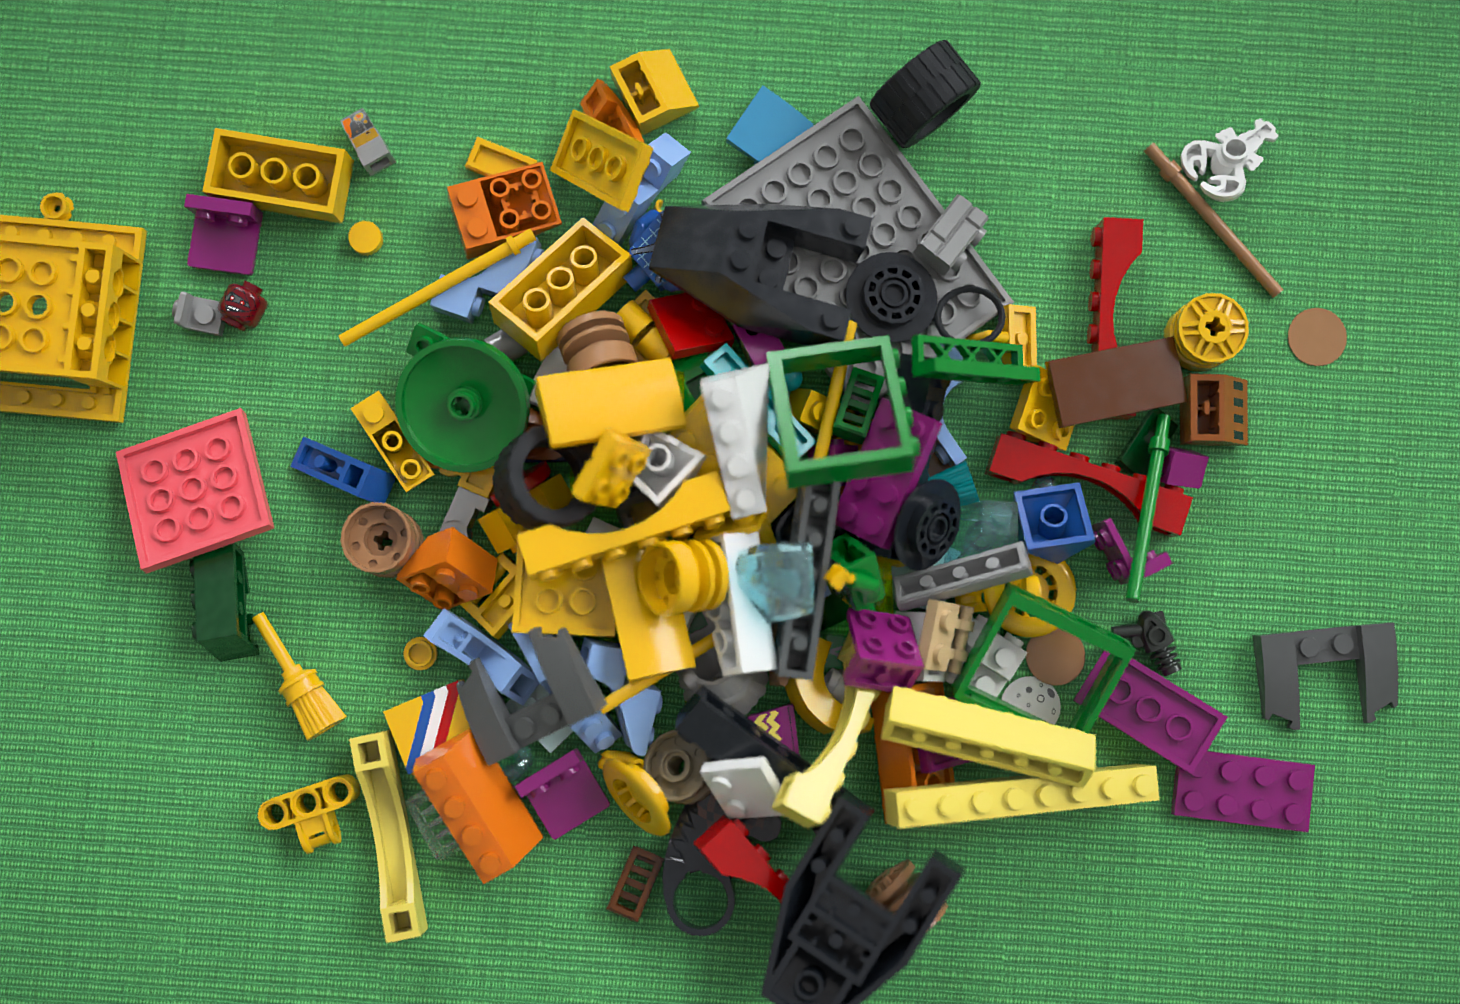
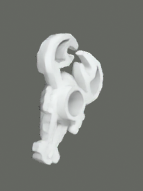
(1227, 159)

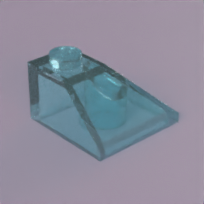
(984, 527)
(777, 579)

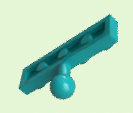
(726, 360)

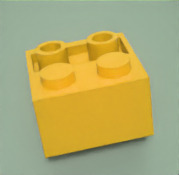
(653, 88)

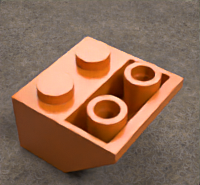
(449, 570)

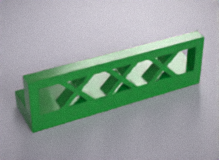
(968, 368)

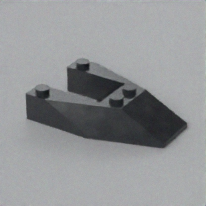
(740, 261)
(835, 938)

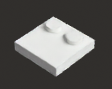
(743, 786)

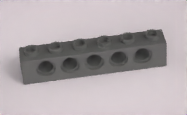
(815, 524)

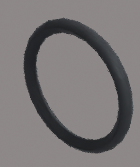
(973, 289)

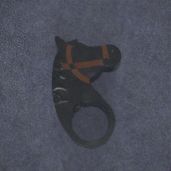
(684, 857)

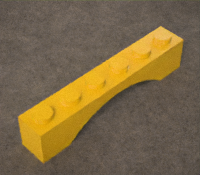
(554, 549)

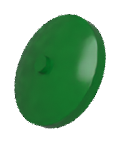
(461, 404)

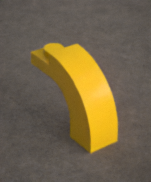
(813, 698)

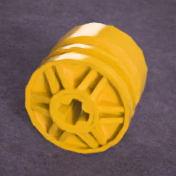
(1193, 341)
(683, 576)

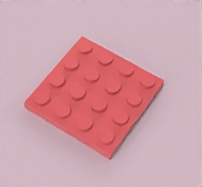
(194, 490)

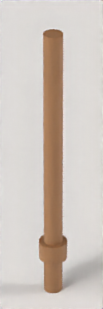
(1171, 172)

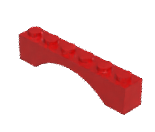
(1117, 246)
(1020, 460)
(734, 856)

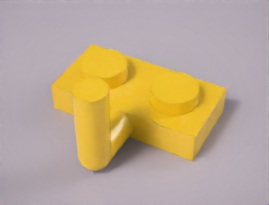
(1018, 330)

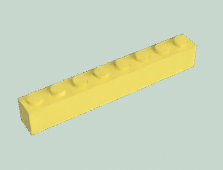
(1017, 796)

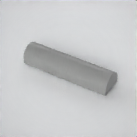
(962, 576)

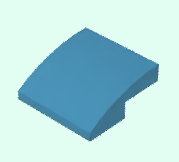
(766, 126)

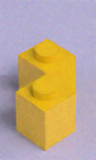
(502, 531)

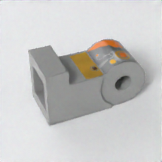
(367, 142)
(465, 510)

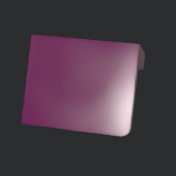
(1184, 468)

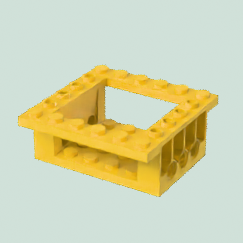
(90, 318)

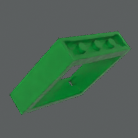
(846, 466)
(1119, 648)

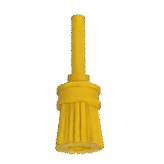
(301, 687)

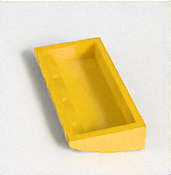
(627, 397)
(648, 641)

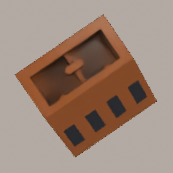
(1214, 411)

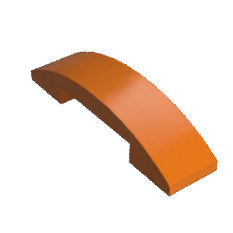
(606, 107)

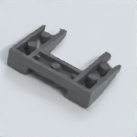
(1281, 653)
(572, 699)

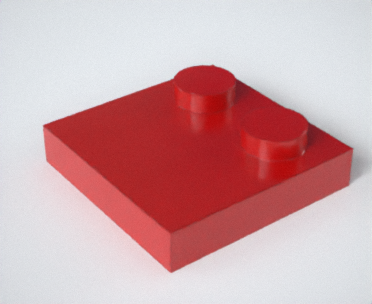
(688, 325)

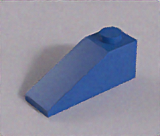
(343, 471)

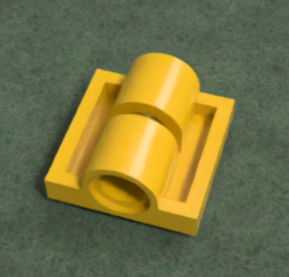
(642, 329)
(1037, 416)
(611, 470)

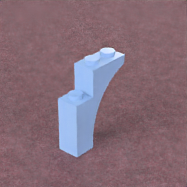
(597, 730)

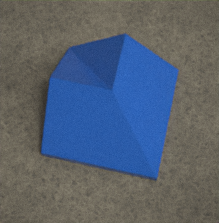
(1054, 521)

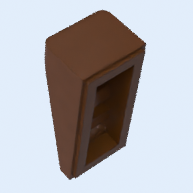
(625, 912)

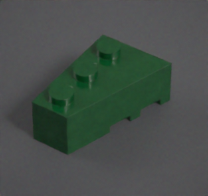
(221, 603)

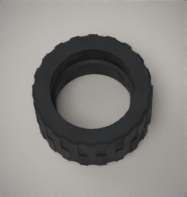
(924, 93)
(515, 498)

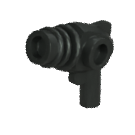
(1154, 637)

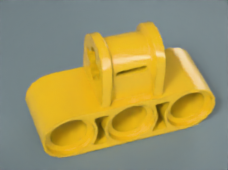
(311, 821)

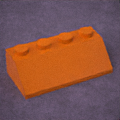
(899, 762)
(477, 805)

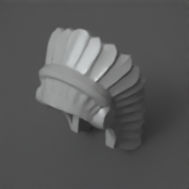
(738, 691)

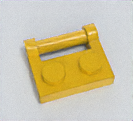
(497, 609)

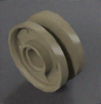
(663, 766)

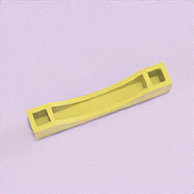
(398, 875)

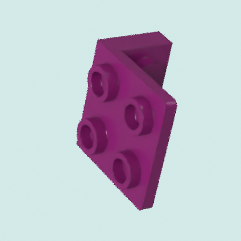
(223, 234)
(1119, 559)
(884, 651)
(564, 793)

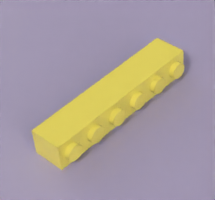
(989, 737)

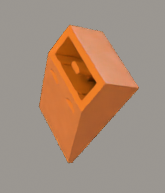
(502, 206)

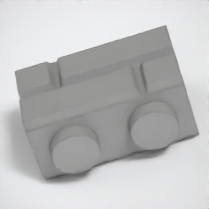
(950, 236)

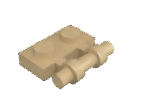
(938, 634)

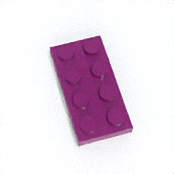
(873, 503)
(1158, 714)
(1246, 791)

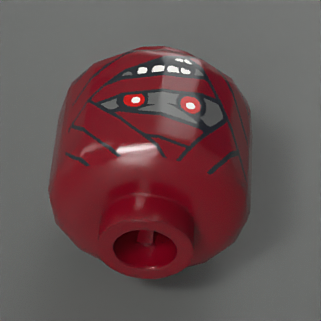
(242, 306)

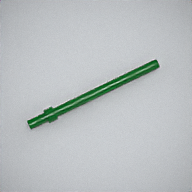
(1158, 448)

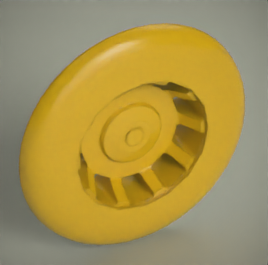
(1064, 596)
(637, 796)

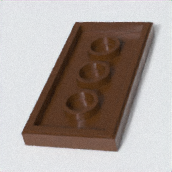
(1116, 382)

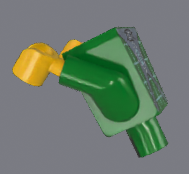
(854, 573)

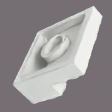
(999, 662)

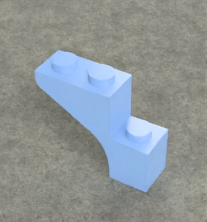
(664, 166)
(465, 299)
(637, 713)

